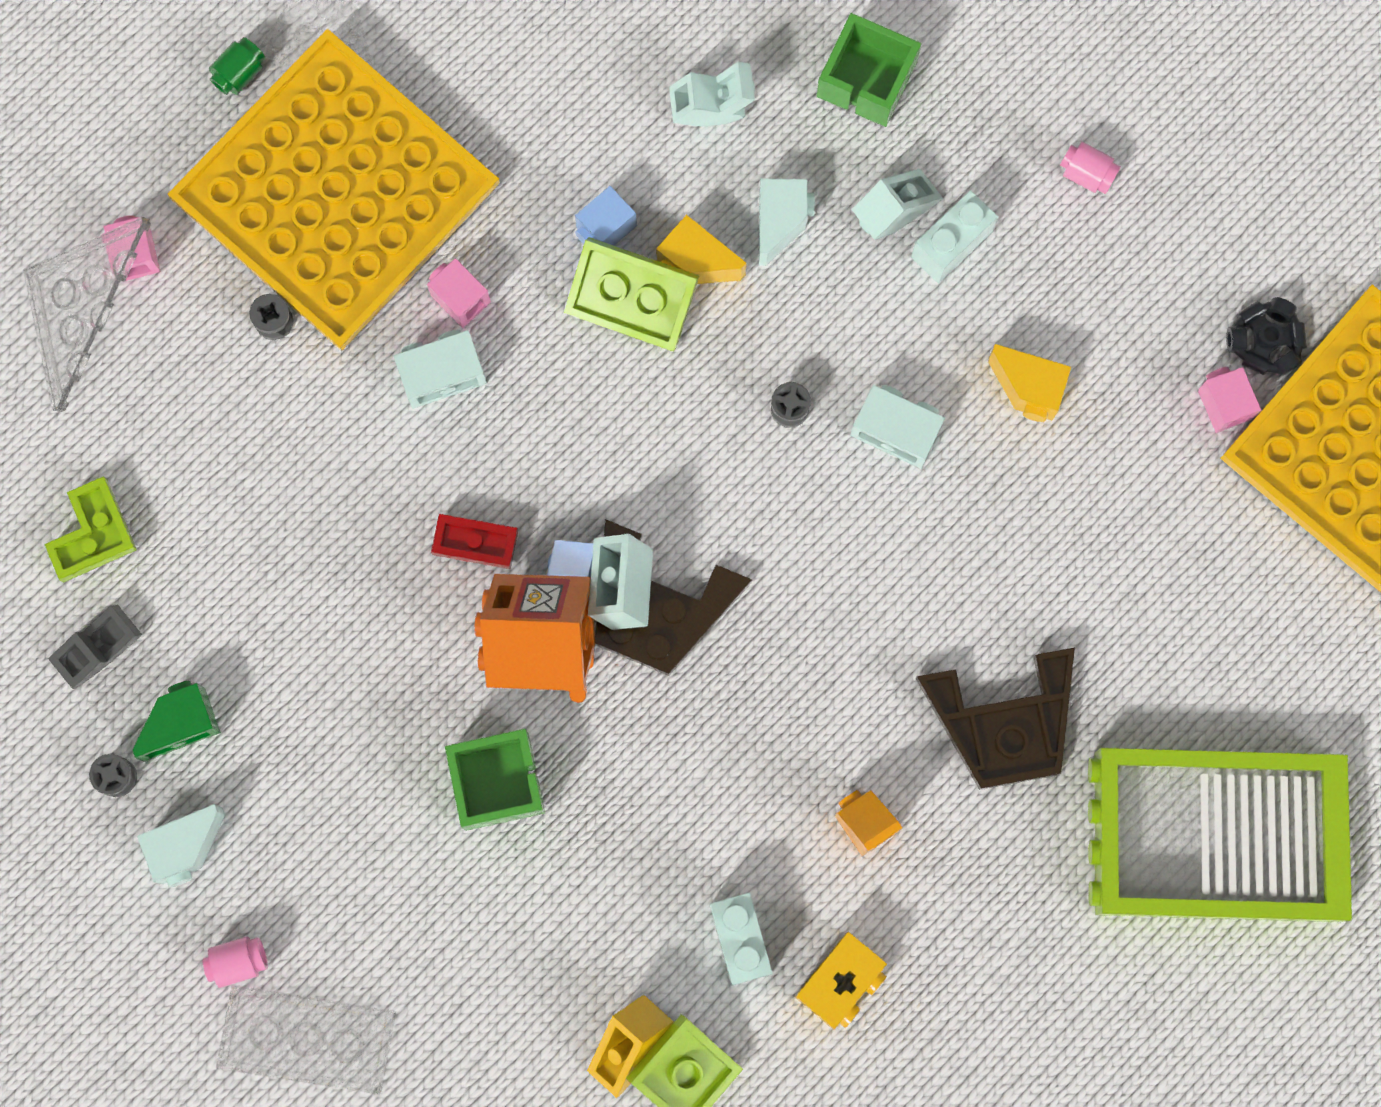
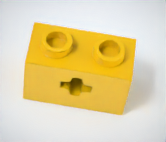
(846, 957)

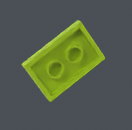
(631, 294)

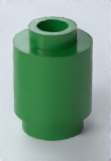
(236, 66)

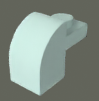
(712, 99)

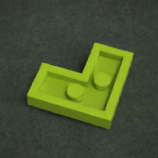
(101, 535)

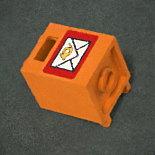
(536, 633)

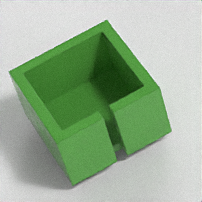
(868, 69)
(494, 779)

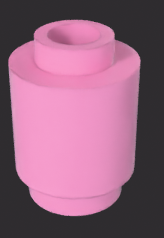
(1089, 168)
(235, 961)

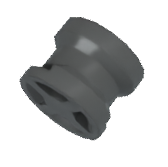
(277, 323)
(791, 396)
(105, 771)

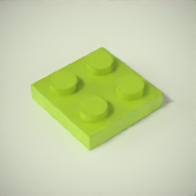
(684, 1069)

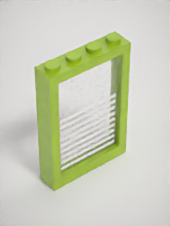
(1220, 835)

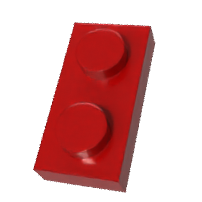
(474, 541)

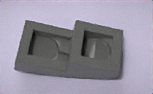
(95, 647)

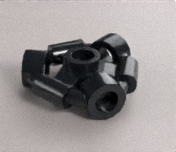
(1268, 336)

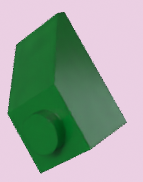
(176, 721)

